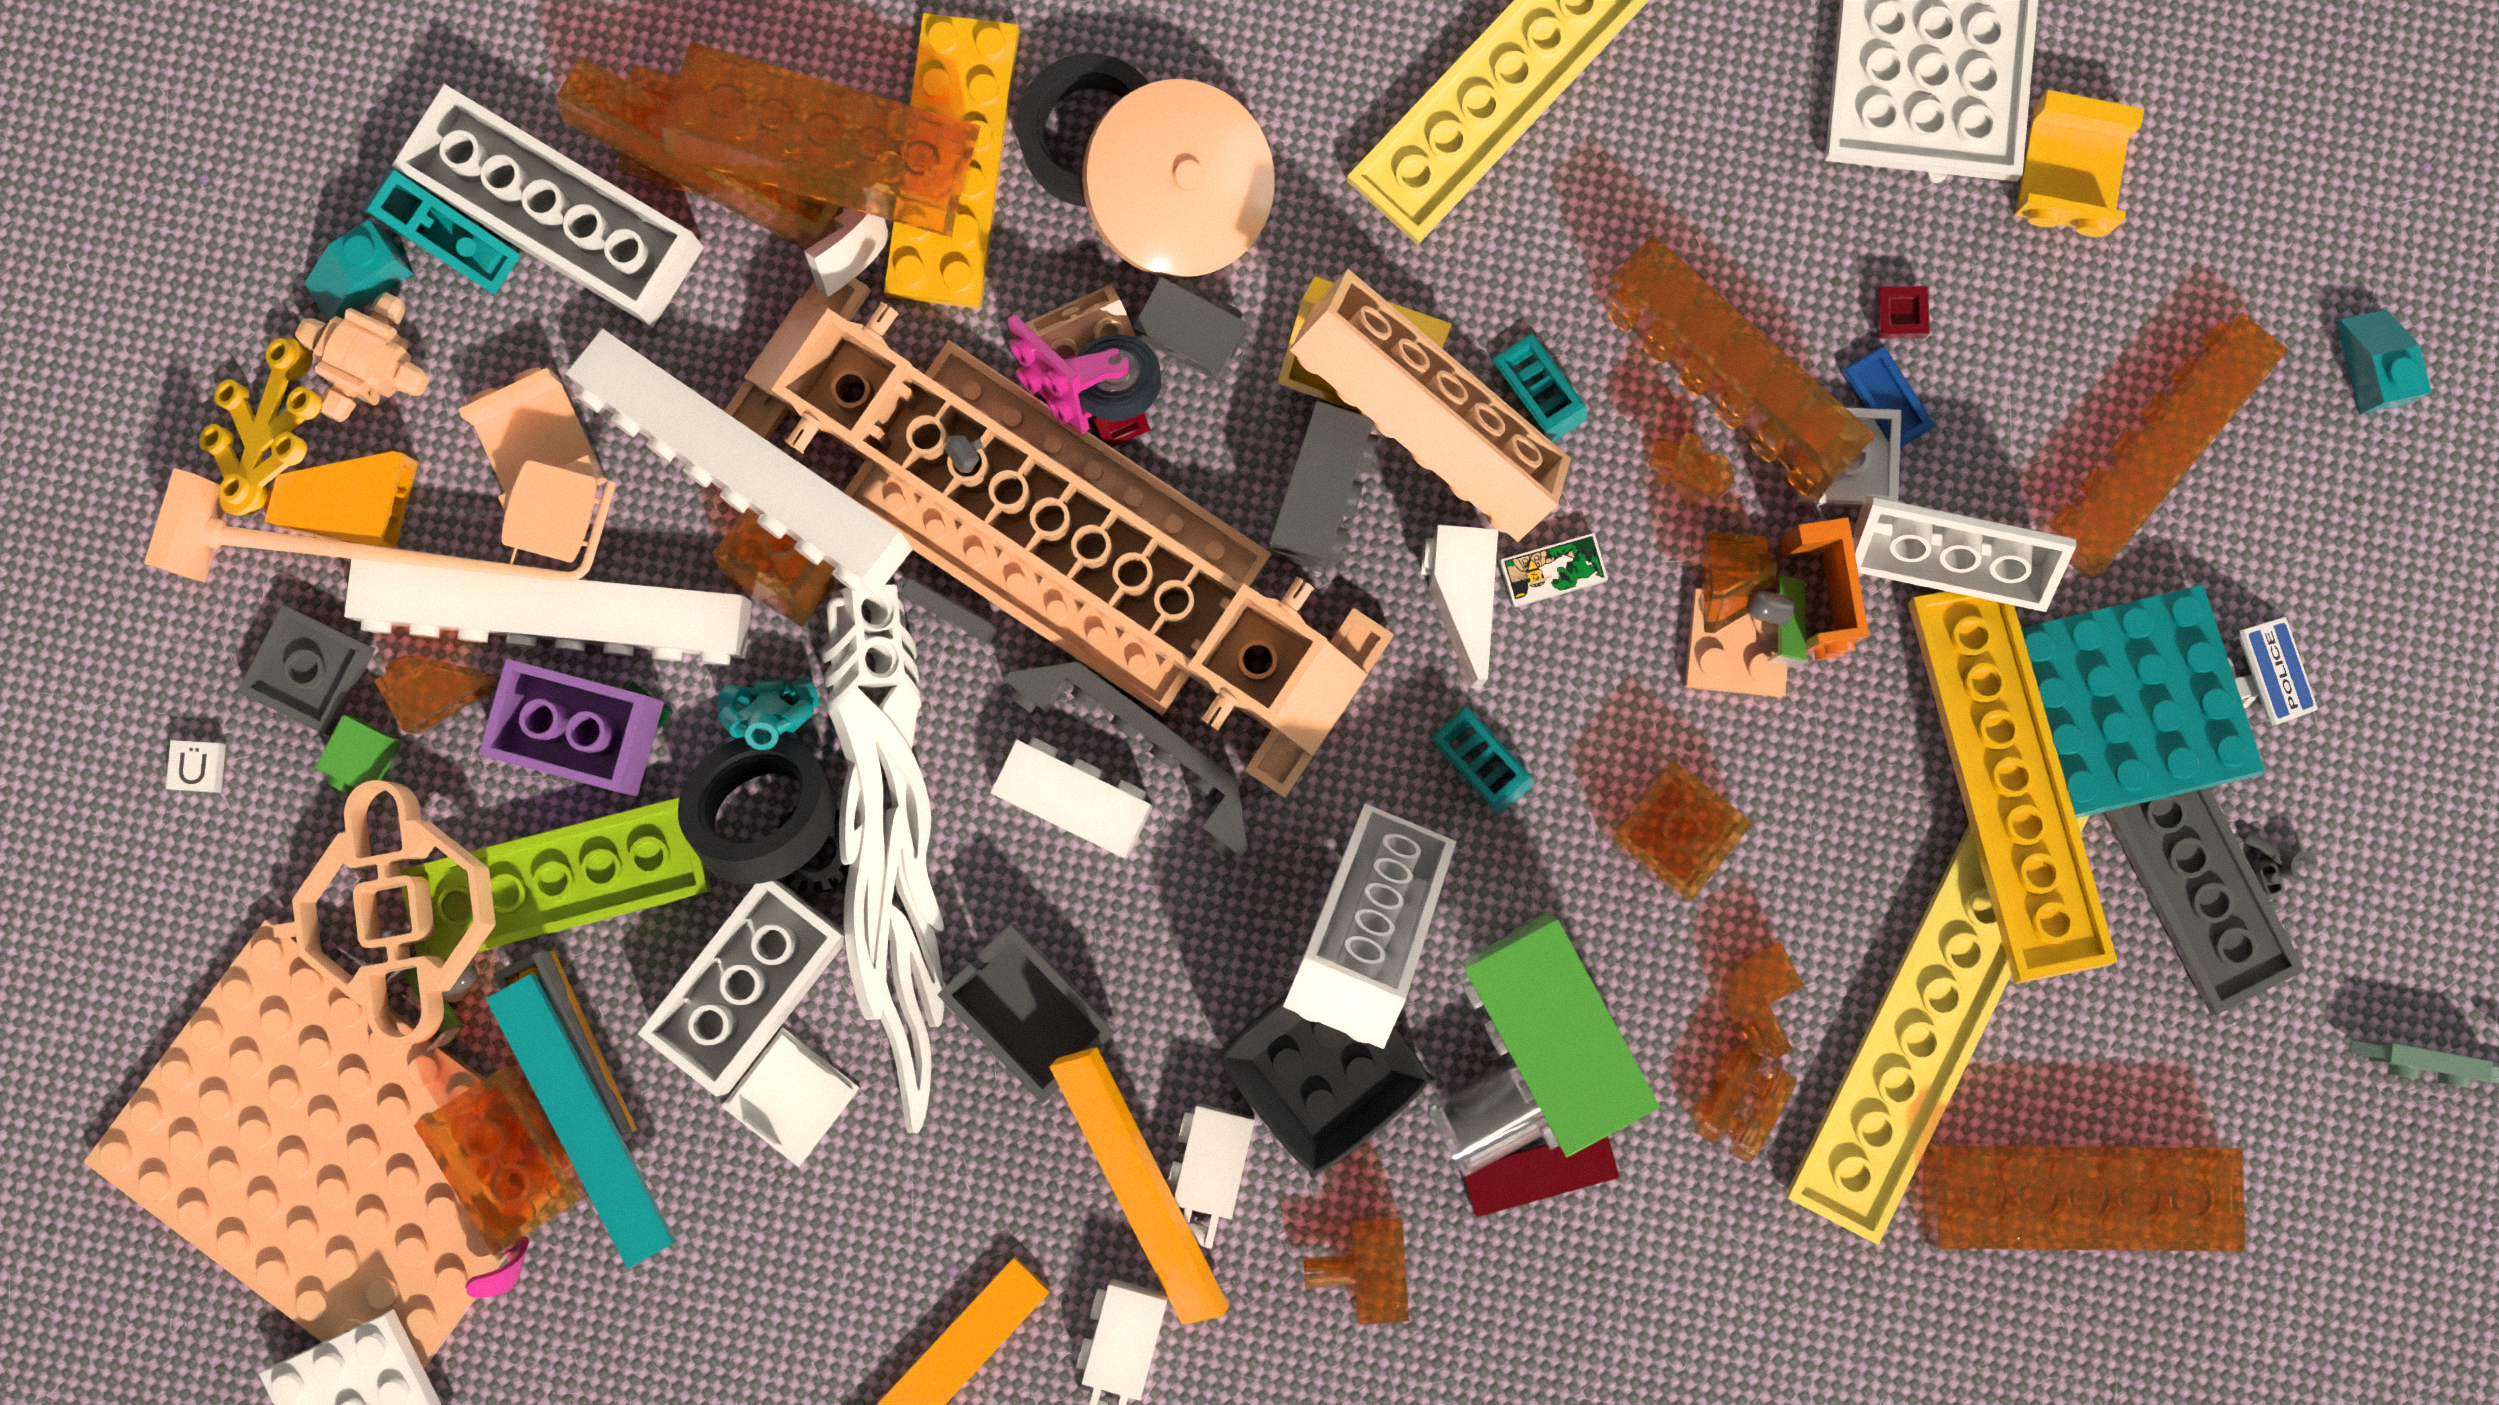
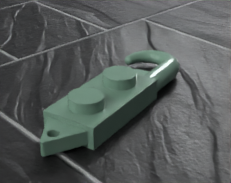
(2409, 1062)

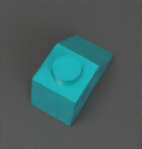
(356, 270)
(2382, 362)

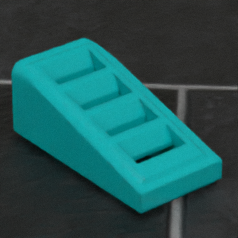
(1561, 422)
(1511, 791)

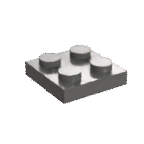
(306, 670)

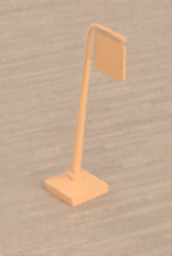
(543, 516)

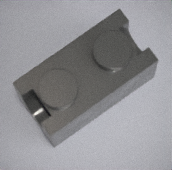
(1191, 328)

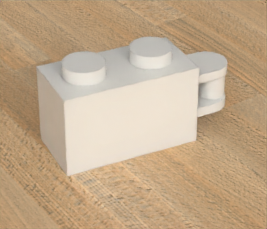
(1211, 1166)
(1123, 1340)

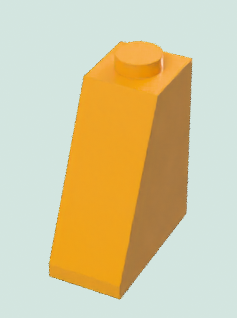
(345, 500)

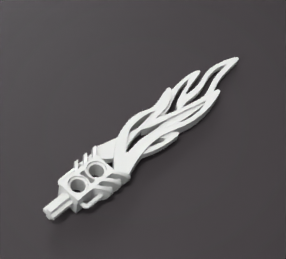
(889, 848)

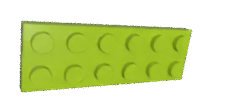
(566, 878)

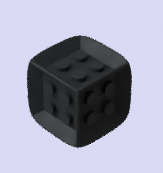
(1319, 1084)

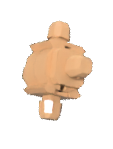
(362, 356)

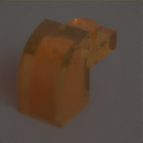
(1750, 988)

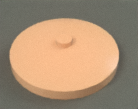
(1178, 178)

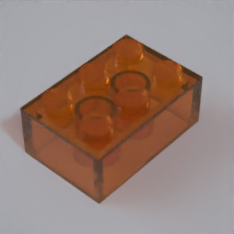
(503, 1159)

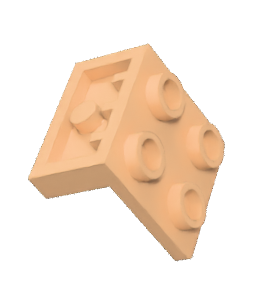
(1082, 321)

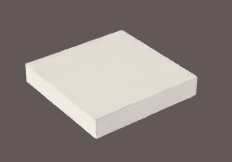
(1875, 471)

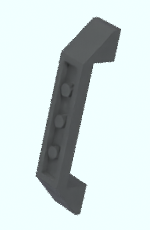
(1044, 686)

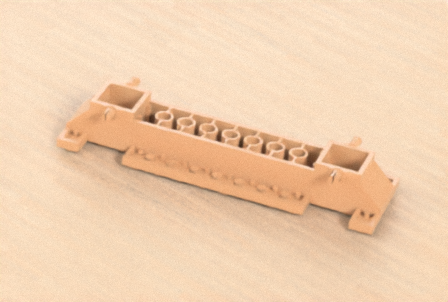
(1060, 529)

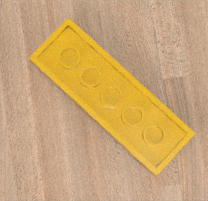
(966, 75)

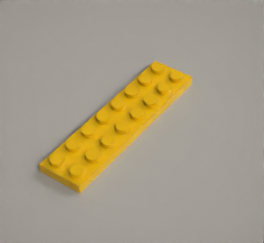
(2012, 786)

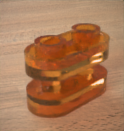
(1716, 1112)

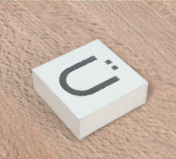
(195, 766)

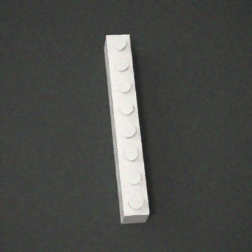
(740, 463)
(546, 609)

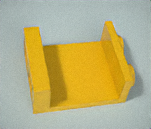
(2076, 162)

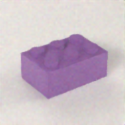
(571, 727)

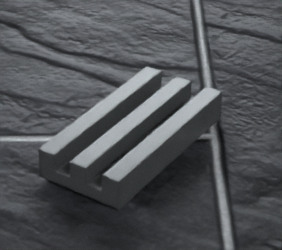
(950, 611)

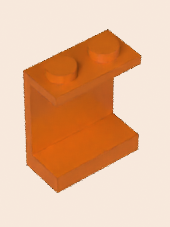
(1836, 544)

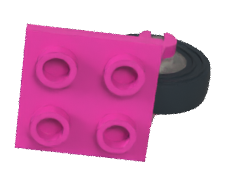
(1107, 379)

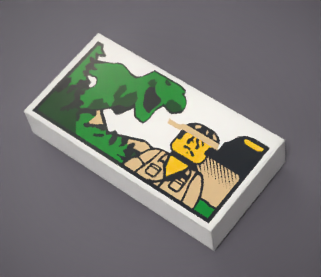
(1553, 570)

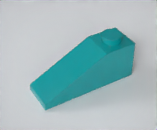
(440, 231)

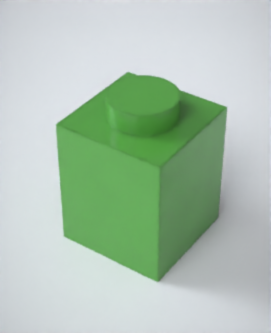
(357, 754)

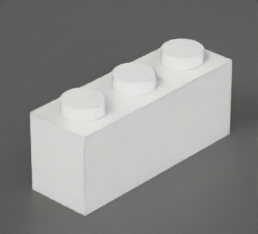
(1073, 796)

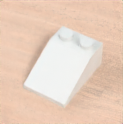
(1462, 586)

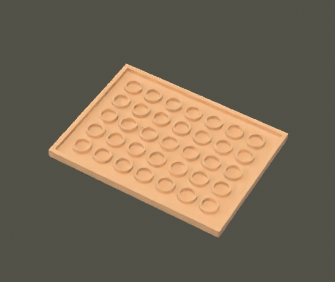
(294, 1152)

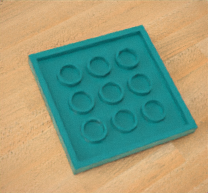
(2141, 701)

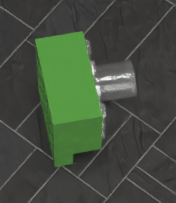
(1569, 1061)

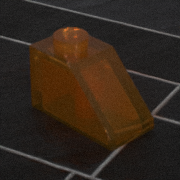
(1730, 573)
(430, 690)

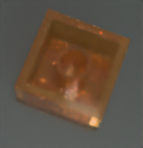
(1679, 831)

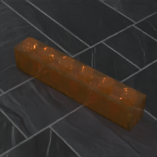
(632, 124)
(2167, 441)

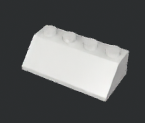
(1960, 553)

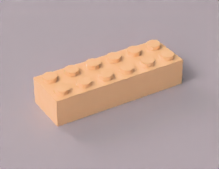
(1432, 406)

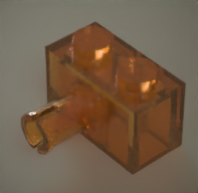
(1371, 1268)

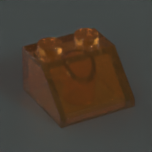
(773, 570)

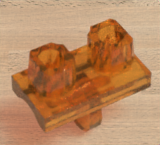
(1691, 468)

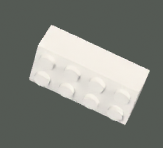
(744, 985)

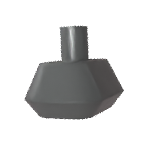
(962, 452)
(2269, 878)

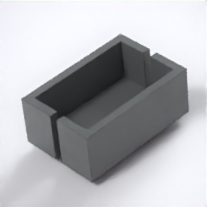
(1324, 488)
(1025, 1010)

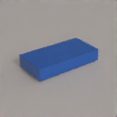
(1882, 385)

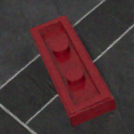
(1538, 1175)

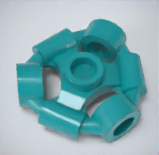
(768, 712)

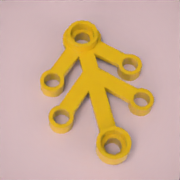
(245, 482)

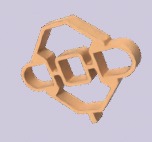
(354, 851)

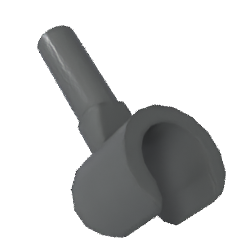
(2285, 859)

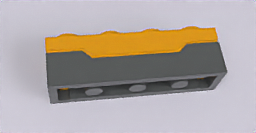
(563, 1000)

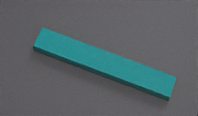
(581, 1120)

